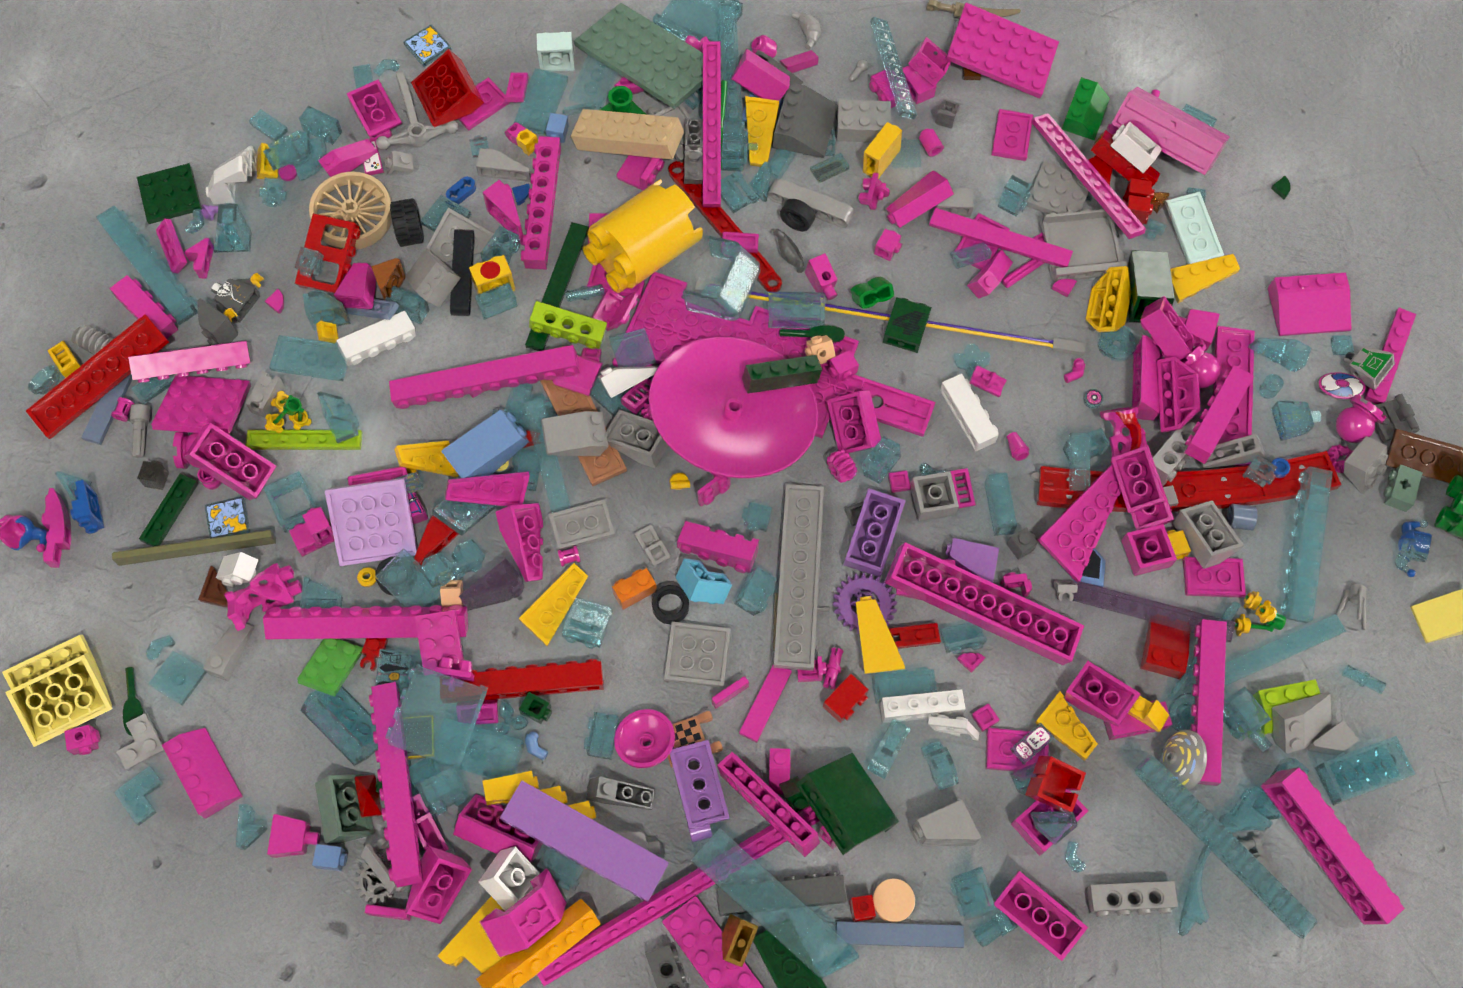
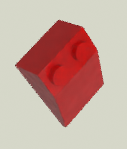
(1166, 650)

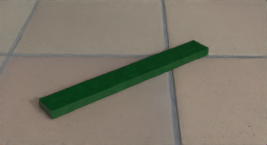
(560, 279)

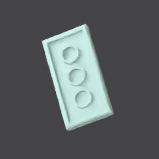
(1194, 228)

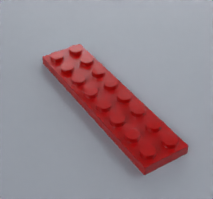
(95, 377)

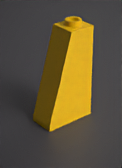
(877, 643)

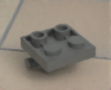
(1399, 416)

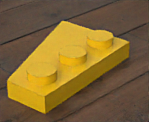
(425, 457)
(1066, 727)

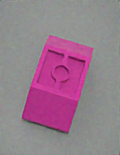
(527, 918)

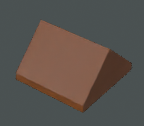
(389, 275)

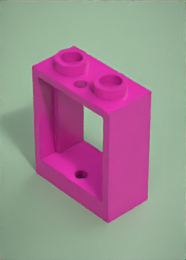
(925, 55)

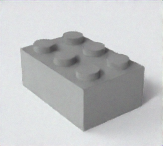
(861, 119)

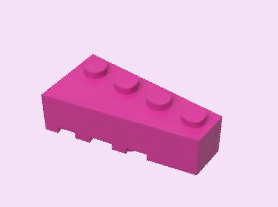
(718, 546)

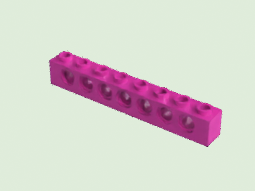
(539, 258)

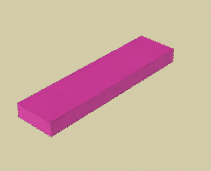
(765, 703)

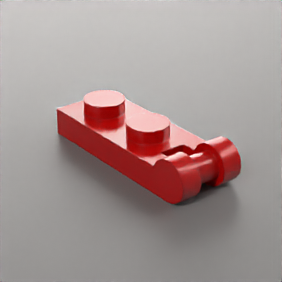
(916, 635)

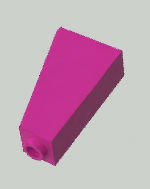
(919, 199)

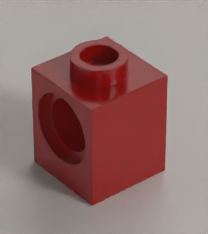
(862, 908)

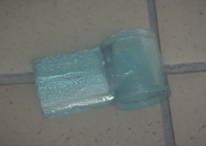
(998, 925)

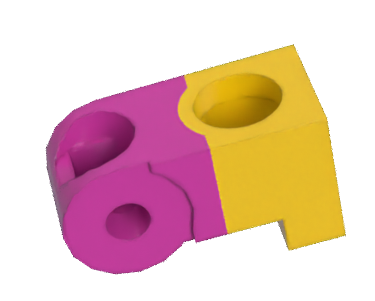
(522, 137)

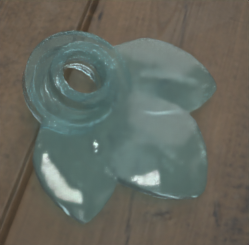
(971, 357)

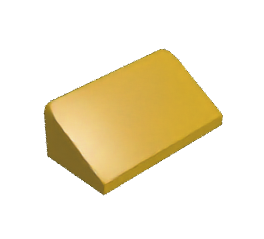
(264, 168)

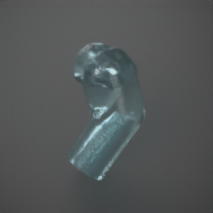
(386, 64)

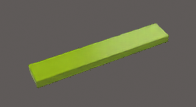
(299, 440)

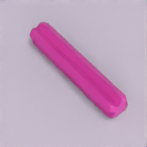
(1021, 272)

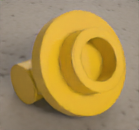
(679, 481)

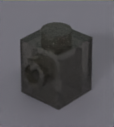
(153, 475)

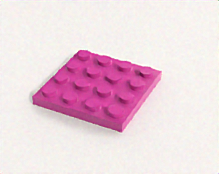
(200, 401)

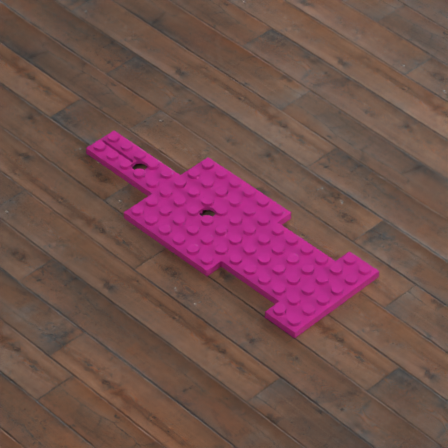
(672, 326)

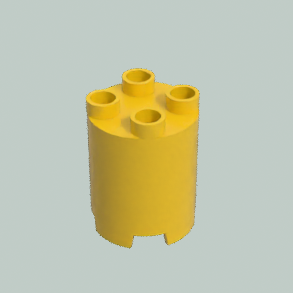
(642, 235)

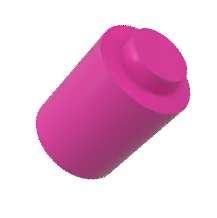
(931, 142)

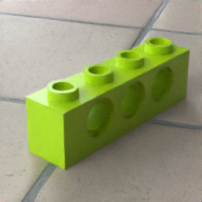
(561, 317)

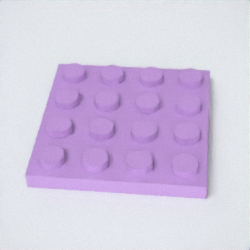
(371, 521)

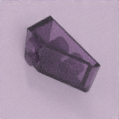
(495, 587)

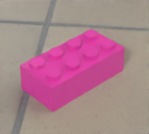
(229, 461)

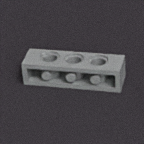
(1172, 455)
(1164, 892)

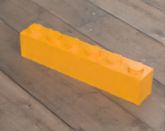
(523, 965)

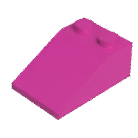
(373, 108)
(502, 208)
(1101, 694)
(442, 880)

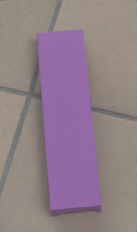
(584, 841)

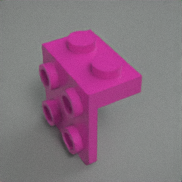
(640, 171)
(615, 308)
(718, 485)

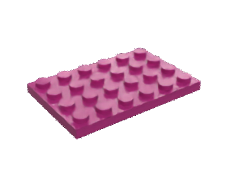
(1002, 50)

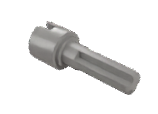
(140, 418)

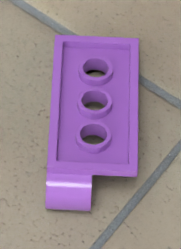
(697, 818)

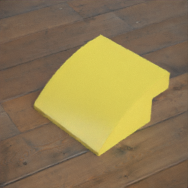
(57, 690)

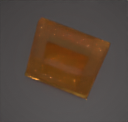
(1159, 200)

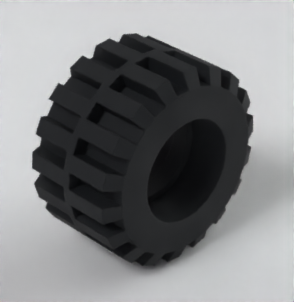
(406, 222)

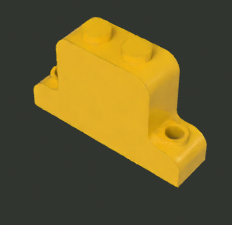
(473, 942)

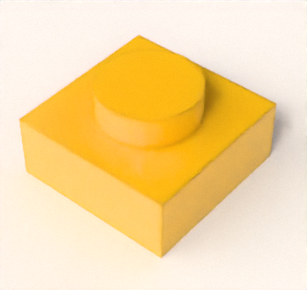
(327, 332)

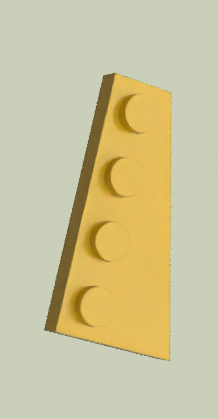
(1201, 275)

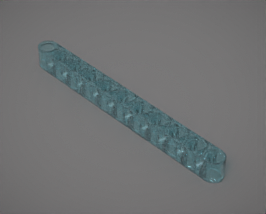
(1226, 847)

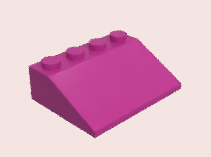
(1311, 304)

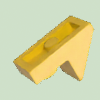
(1149, 713)

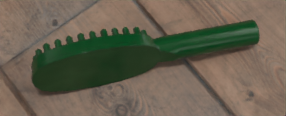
(835, 333)
(132, 707)

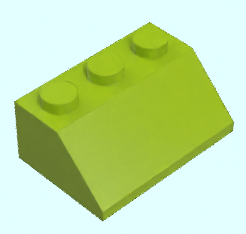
(1281, 695)

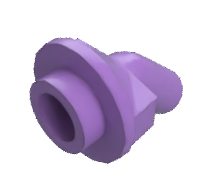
(209, 211)

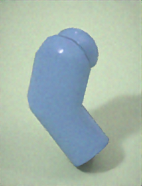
(532, 746)

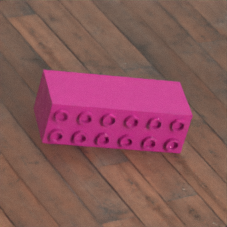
(1172, 129)

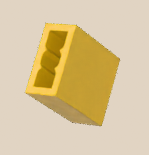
(882, 150)

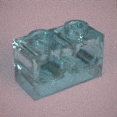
(497, 247)
(881, 460)

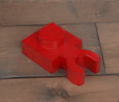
(371, 650)

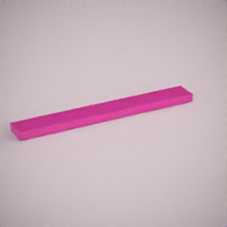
(1000, 238)

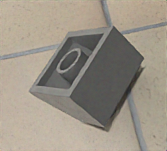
(215, 324)

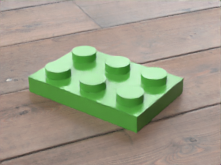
(330, 666)

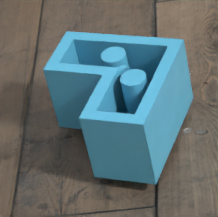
(701, 584)

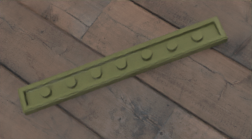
(194, 547)

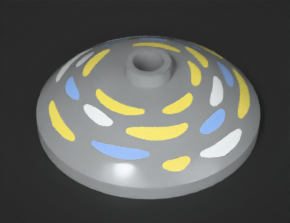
(1185, 757)

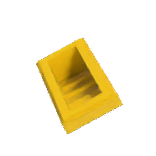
(64, 361)

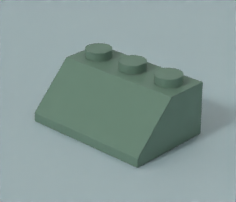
(341, 810)

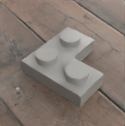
(145, 745)

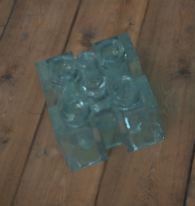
(735, 145)

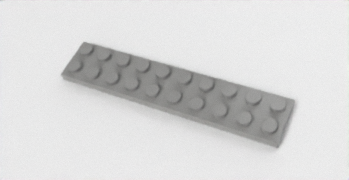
(799, 578)

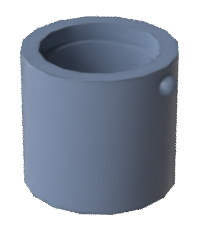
(1242, 516)

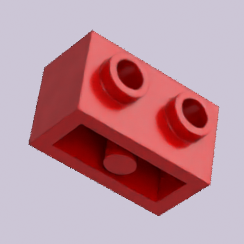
(846, 698)

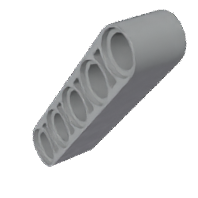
(823, 206)

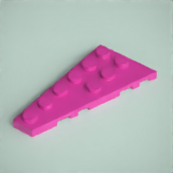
(1081, 525)

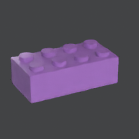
(874, 532)

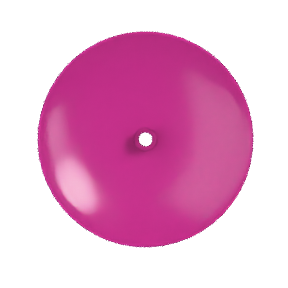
(713, 421)

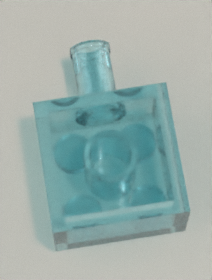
(1245, 718)

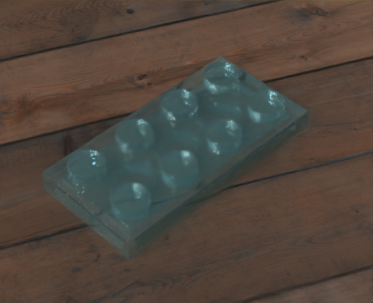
(540, 100)

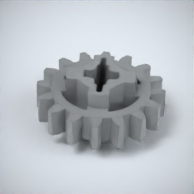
(373, 888)

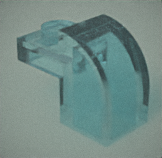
(941, 765)

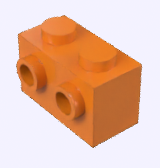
(634, 588)

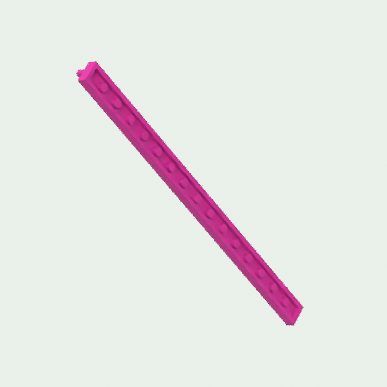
(657, 906)

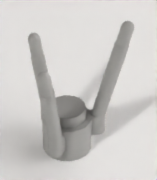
(1357, 596)

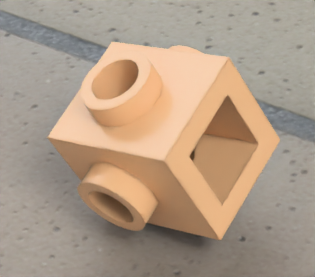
(822, 347)

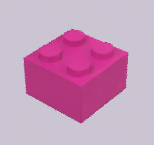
(1149, 549)

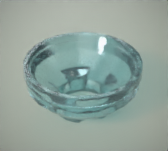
(44, 380)

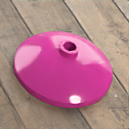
(640, 728)

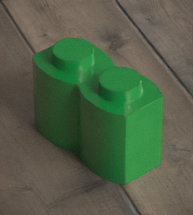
(872, 292)

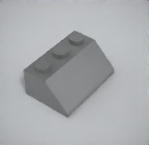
(1207, 534)

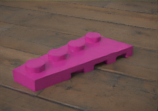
(490, 490)

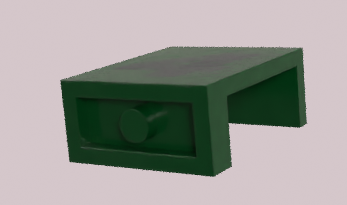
(907, 324)

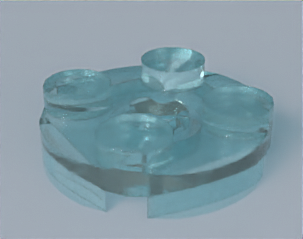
(1126, 348)

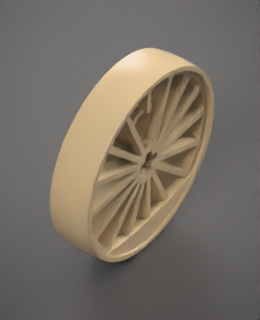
(355, 209)

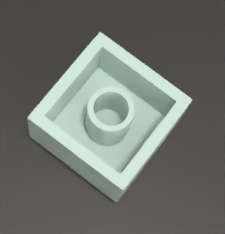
(555, 51)

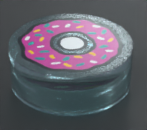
(1093, 398)

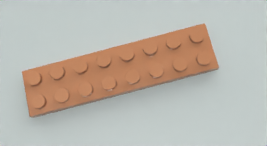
(568, 402)

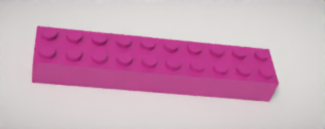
(984, 604)

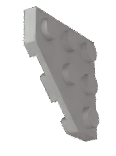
(442, 240)

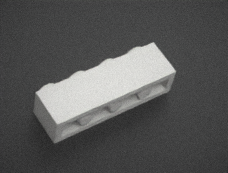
(376, 338)
(969, 412)

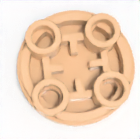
(893, 900)

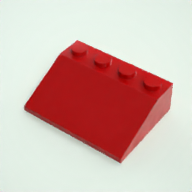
(447, 90)

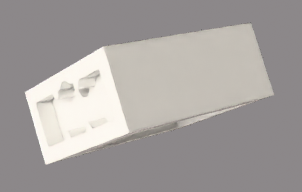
(1135, 146)

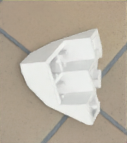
(236, 169)

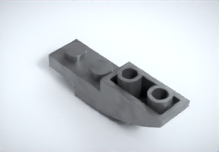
(693, 151)

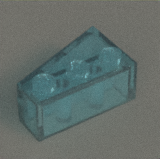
(231, 230)

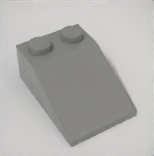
(432, 278)
(575, 434)
(636, 438)
(1301, 722)

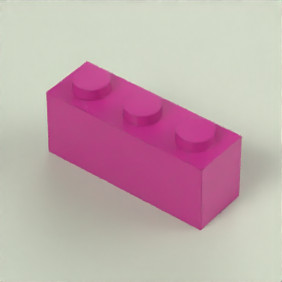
(1131, 726)

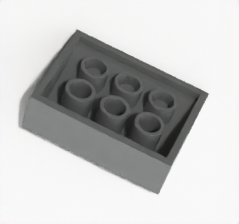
(804, 121)

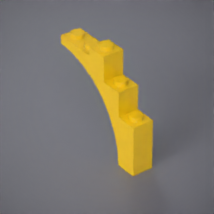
(502, 789)

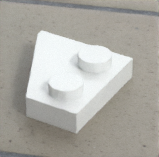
(953, 726)

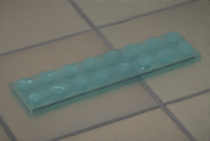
(769, 903)

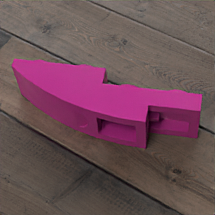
(58, 523)

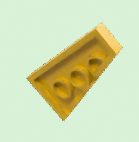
(761, 126)
(552, 606)

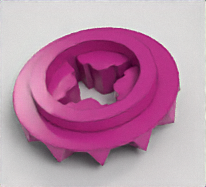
(1337, 451)

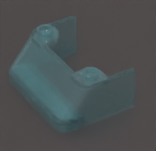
(730, 297)

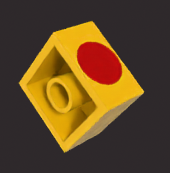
(491, 274)

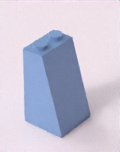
(486, 446)

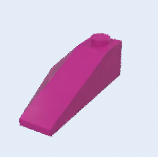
(522, 531)

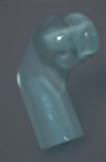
(197, 223)
(926, 469)
(156, 647)
(1071, 858)

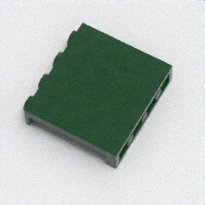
(847, 802)

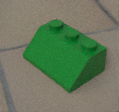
(1086, 109)

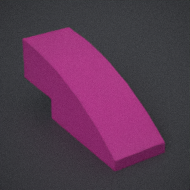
(426, 826)

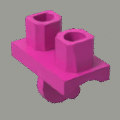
(876, 192)
(987, 381)
(463, 673)

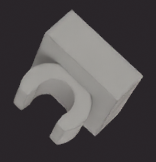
(1065, 587)

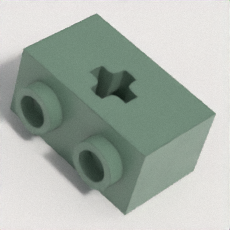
(1402, 487)

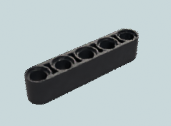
(462, 259)

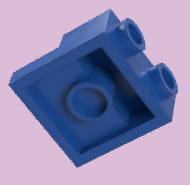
(86, 508)

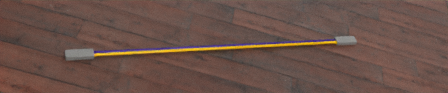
(1056, 344)

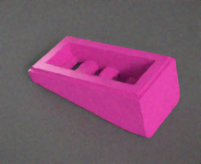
(626, 399)
(968, 487)

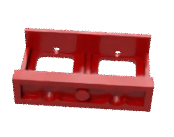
(338, 256)

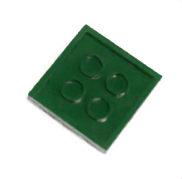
(169, 193)

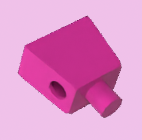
(822, 276)
(1201, 325)
(290, 837)

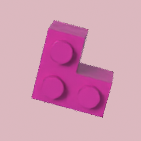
(314, 533)

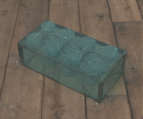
(1364, 770)

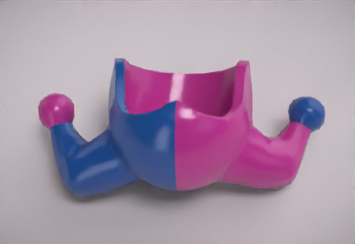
(19, 530)

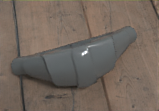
(789, 250)

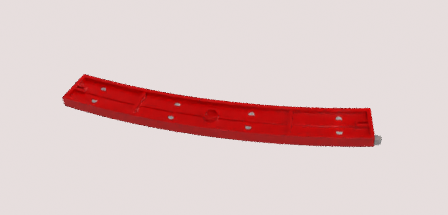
(1196, 487)

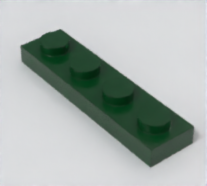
(168, 510)

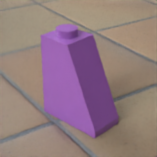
(974, 557)

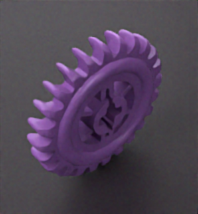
(854, 588)

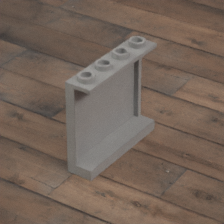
(1089, 236)

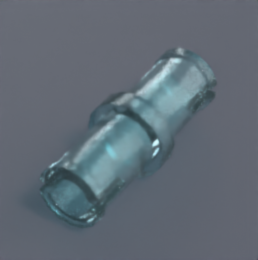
(584, 293)
(1364, 679)

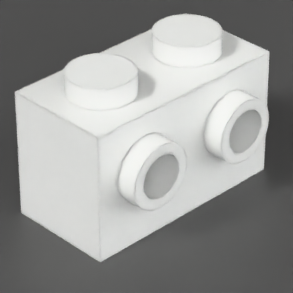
(237, 569)

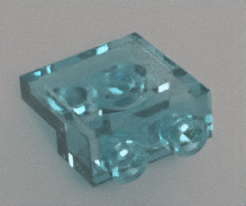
(587, 623)

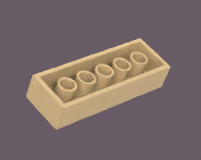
(627, 133)

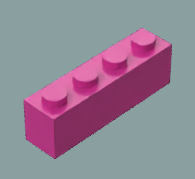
(140, 303)

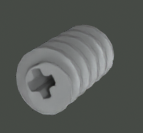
(90, 338)

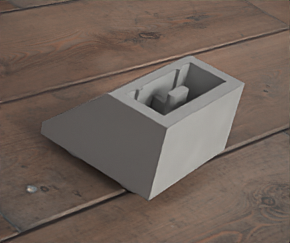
(1366, 464)

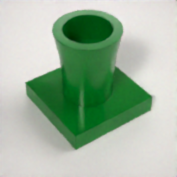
(621, 101)

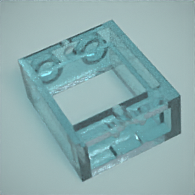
(284, 487)

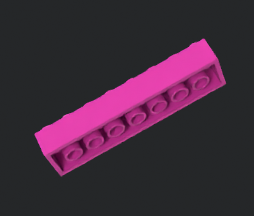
(1332, 847)

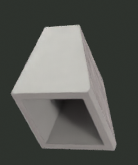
(946, 827)

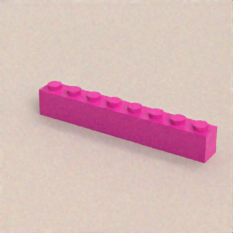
(1210, 694)

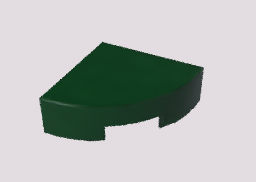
(1282, 187)

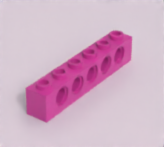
(768, 804)

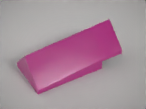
(1142, 488)

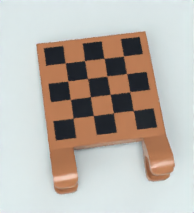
(690, 732)

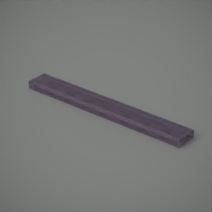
(1144, 608)

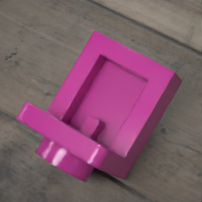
(1014, 580)
(816, 674)

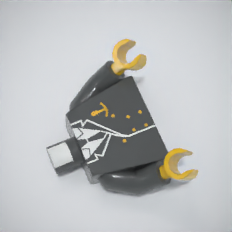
(237, 296)

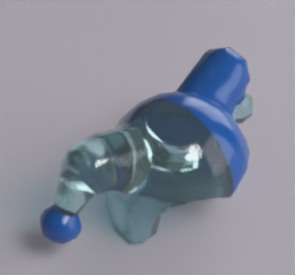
(1413, 546)

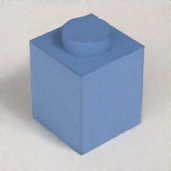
(557, 126)
(329, 857)

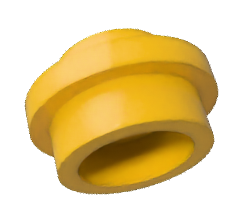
(366, 582)

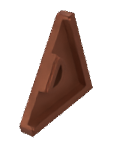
(213, 590)

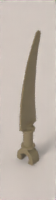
(934, 5)

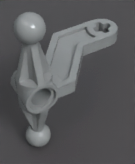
(416, 133)

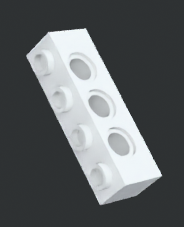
(922, 706)

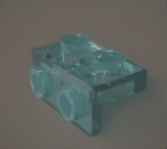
(962, 637)
(561, 869)

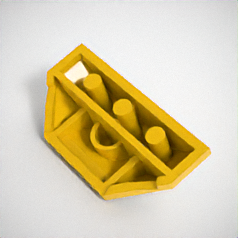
(1110, 300)

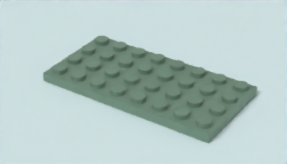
(645, 54)

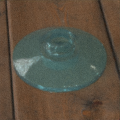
(1180, 719)

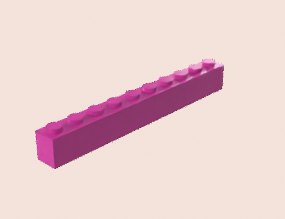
(484, 377)
(351, 622)
(396, 791)

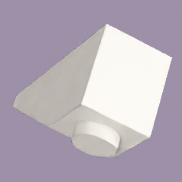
(622, 378)

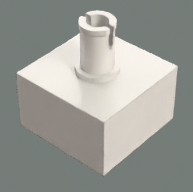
(509, 877)

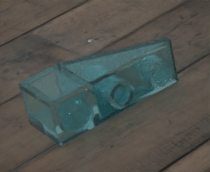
(1286, 352)

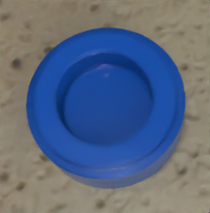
(1283, 467)

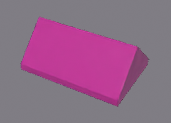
(761, 77)

